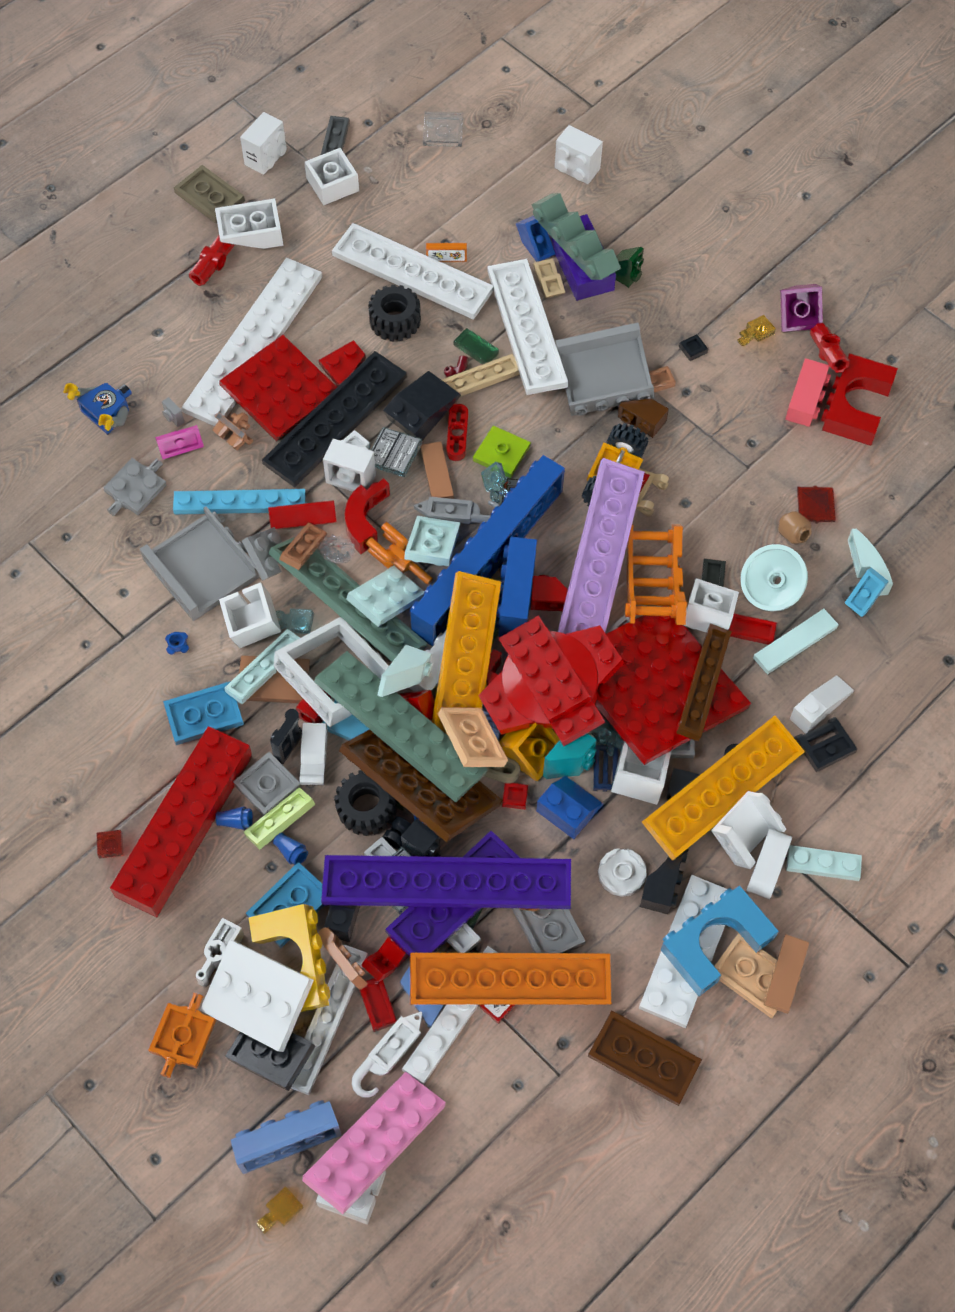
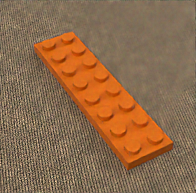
(510, 979)

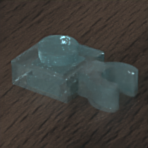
(493, 480)
(297, 620)
(607, 735)

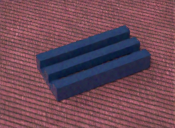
(605, 786)

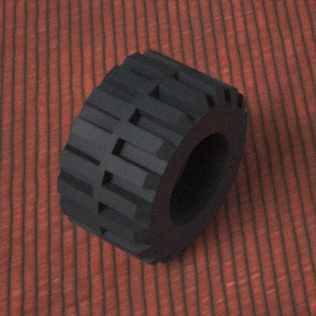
(390, 300)
(368, 820)

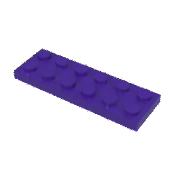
(430, 927)

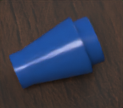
(235, 818)
(291, 849)

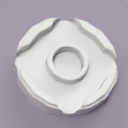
(622, 872)

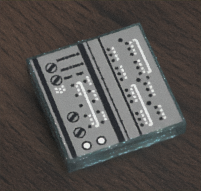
(395, 451)

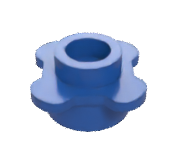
(174, 637)

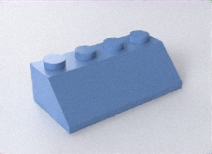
(285, 1137)

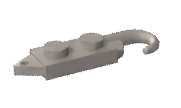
(453, 510)

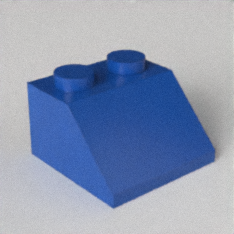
(568, 806)

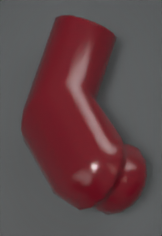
(461, 367)

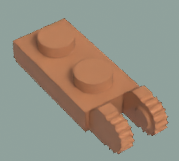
(341, 957)

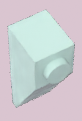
(405, 670)

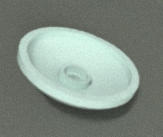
(760, 574)

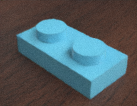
(866, 592)

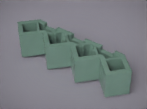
(571, 235)

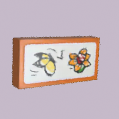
(447, 252)

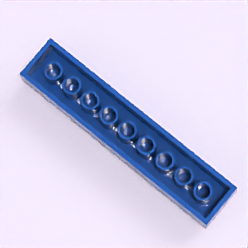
(485, 550)

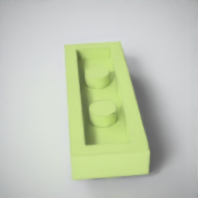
(279, 818)

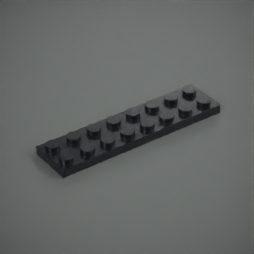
(334, 418)

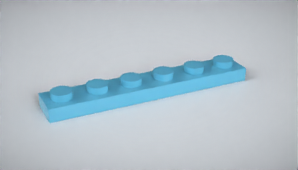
(235, 500)

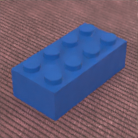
(516, 584)

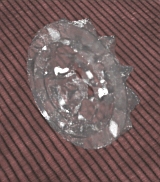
(331, 553)

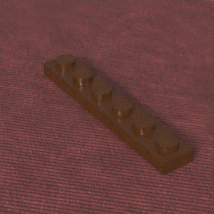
(704, 682)

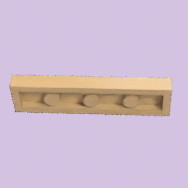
(484, 375)

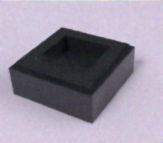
(693, 347)

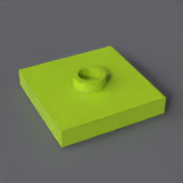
(502, 448)

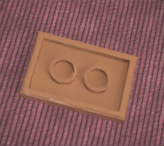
(277, 687)

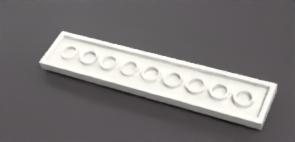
(260, 327)

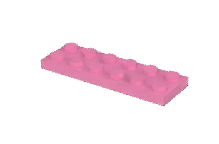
(373, 1142)

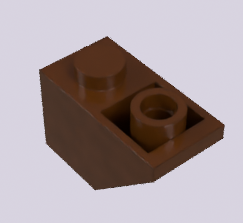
(644, 414)

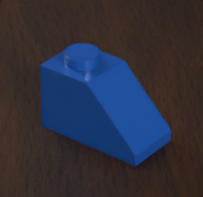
(535, 239)

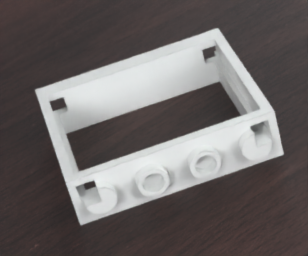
(301, 681)

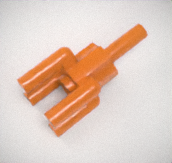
(396, 553)

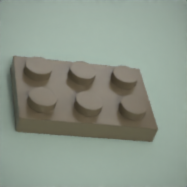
(207, 191)

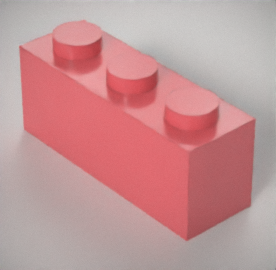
(808, 393)

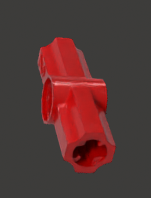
(210, 259)
(829, 347)

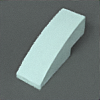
(866, 556)

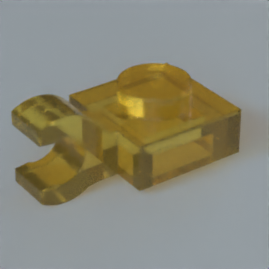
(758, 328)
(282, 1209)

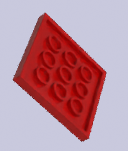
(278, 387)

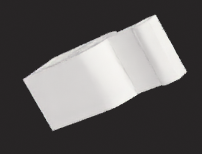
(313, 753)
(218, 942)

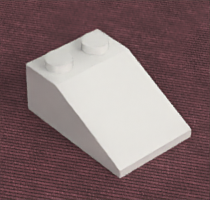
(250, 224)

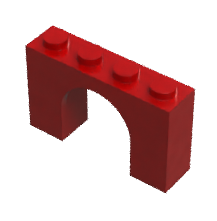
(842, 417)

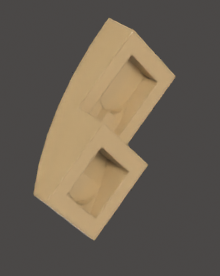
(548, 278)

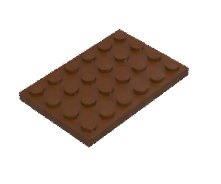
(415, 790)

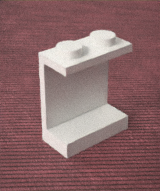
(746, 827)

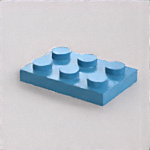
(196, 711)
(293, 889)

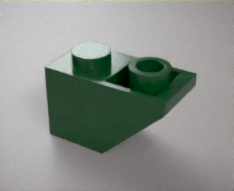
(630, 263)

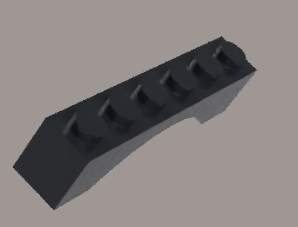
(660, 885)

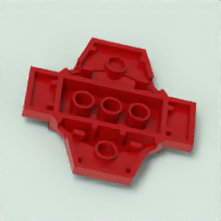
(551, 680)

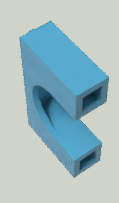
(734, 910)

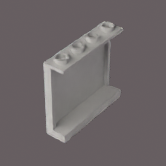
(605, 369)
(201, 564)

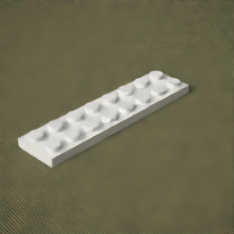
(413, 270)
(527, 327)

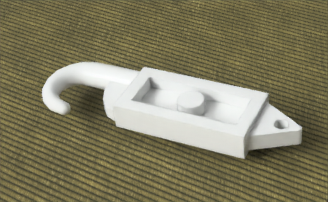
(388, 1051)

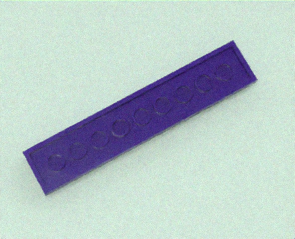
(447, 882)

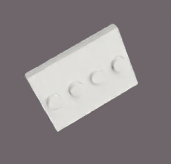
(256, 995)

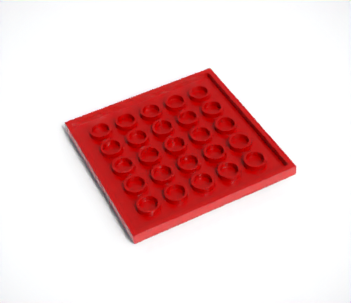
(653, 683)

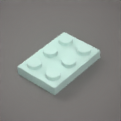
(432, 541)
(385, 596)

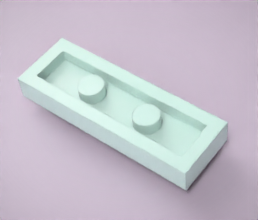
(824, 863)

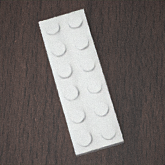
(667, 991)

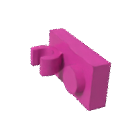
(179, 442)

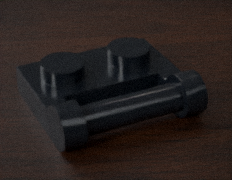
(287, 737)
(827, 751)

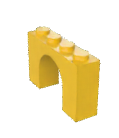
(300, 926)

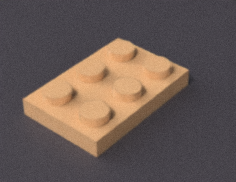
(472, 737)
(747, 973)

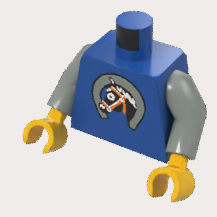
(102, 404)

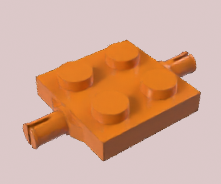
(182, 1035)

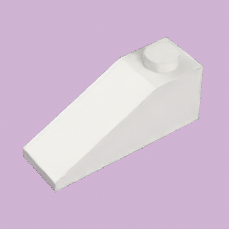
(820, 704)

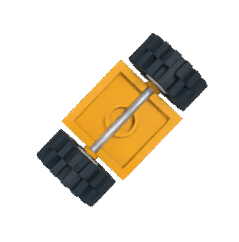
(623, 446)

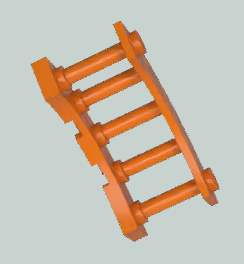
(676, 601)

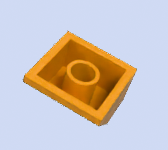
(529, 748)

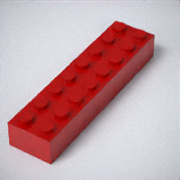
(181, 822)

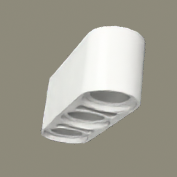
(769, 863)

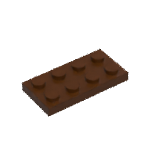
(644, 1058)

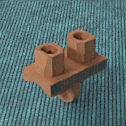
(238, 437)

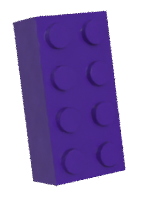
(579, 282)

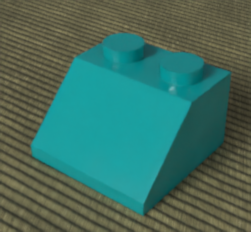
(571, 758)

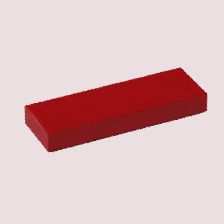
(301, 514)

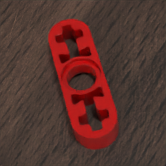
(452, 439)

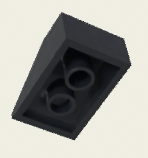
(421, 405)

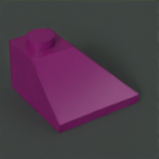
(801, 307)

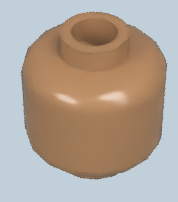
(794, 527)

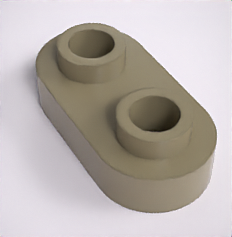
(498, 773)

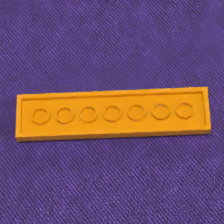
(467, 643)
(721, 786)

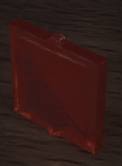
(816, 503)

